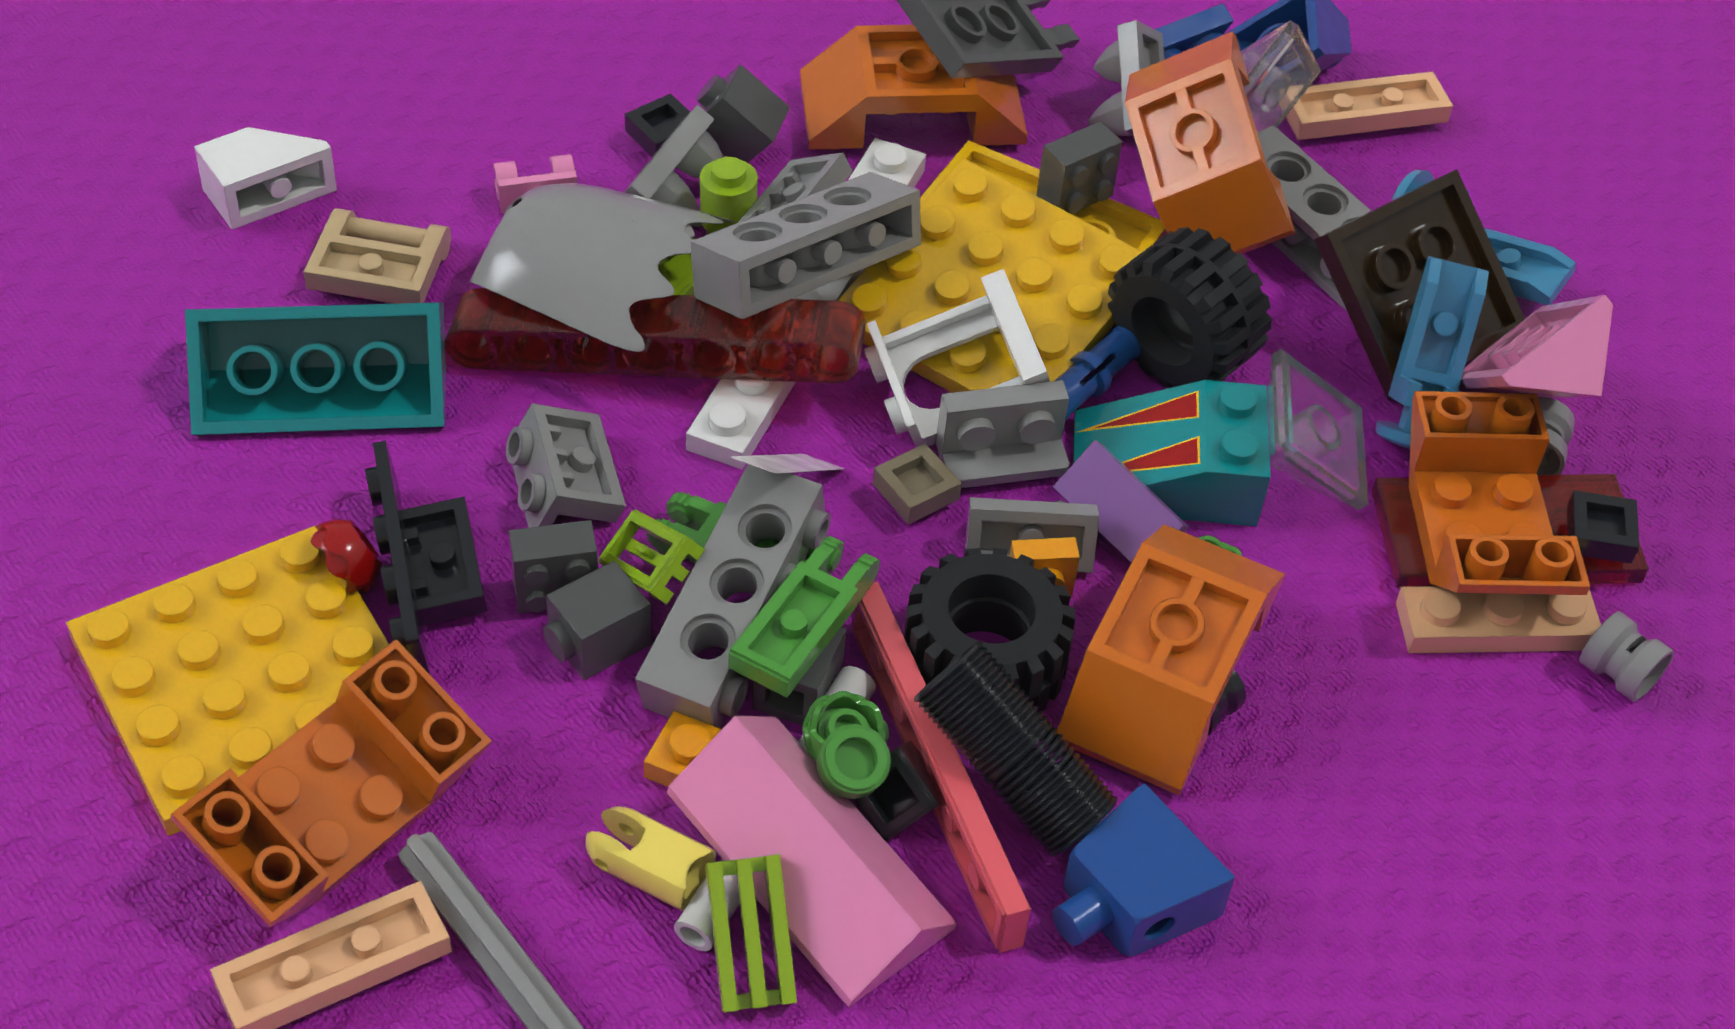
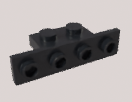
(432, 558)

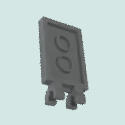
(989, 36)

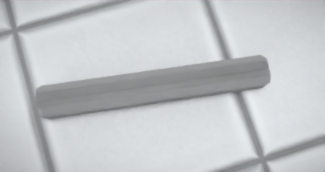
(485, 935)

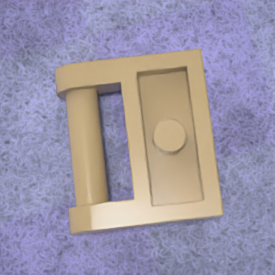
(376, 258)

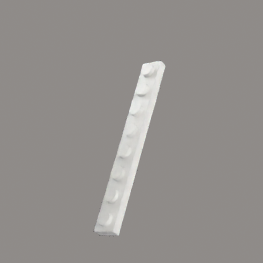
(744, 409)

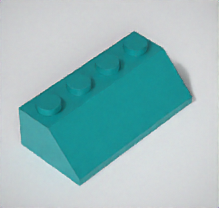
(316, 368)

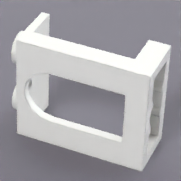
(901, 350)

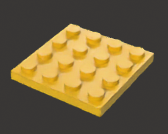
(977, 228)
(224, 663)

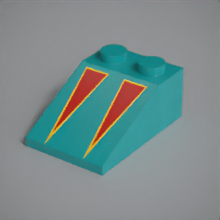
(1191, 446)

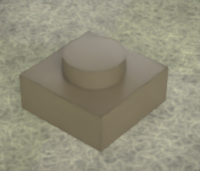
(916, 483)

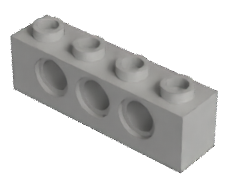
(1314, 203)
(805, 244)
(759, 509)

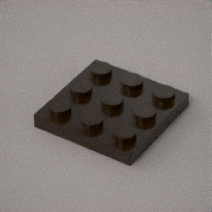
(1382, 261)

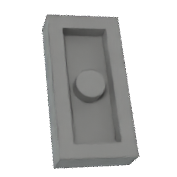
(1134, 50)
(687, 149)
(998, 521)

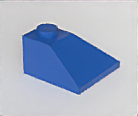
(1319, 20)

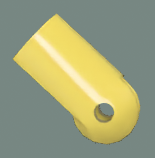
(660, 863)

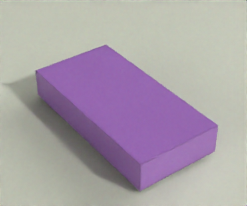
(1125, 504)

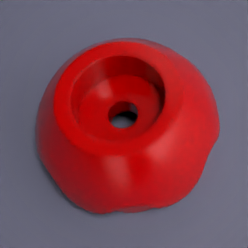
(348, 553)

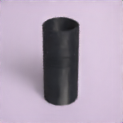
(1000, 736)

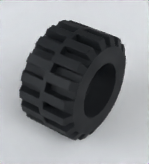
(1191, 308)
(999, 598)

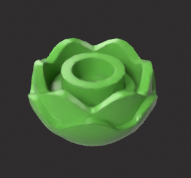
(838, 710)

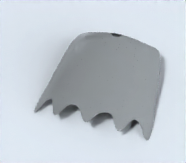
(586, 255)

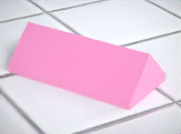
(1549, 353)
(845, 889)

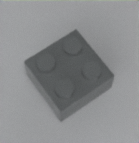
(1079, 168)
(549, 559)

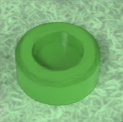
(853, 761)

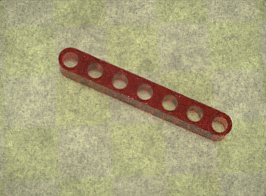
(681, 339)

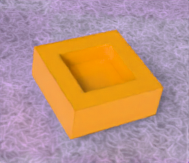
(1056, 554)
(677, 747)

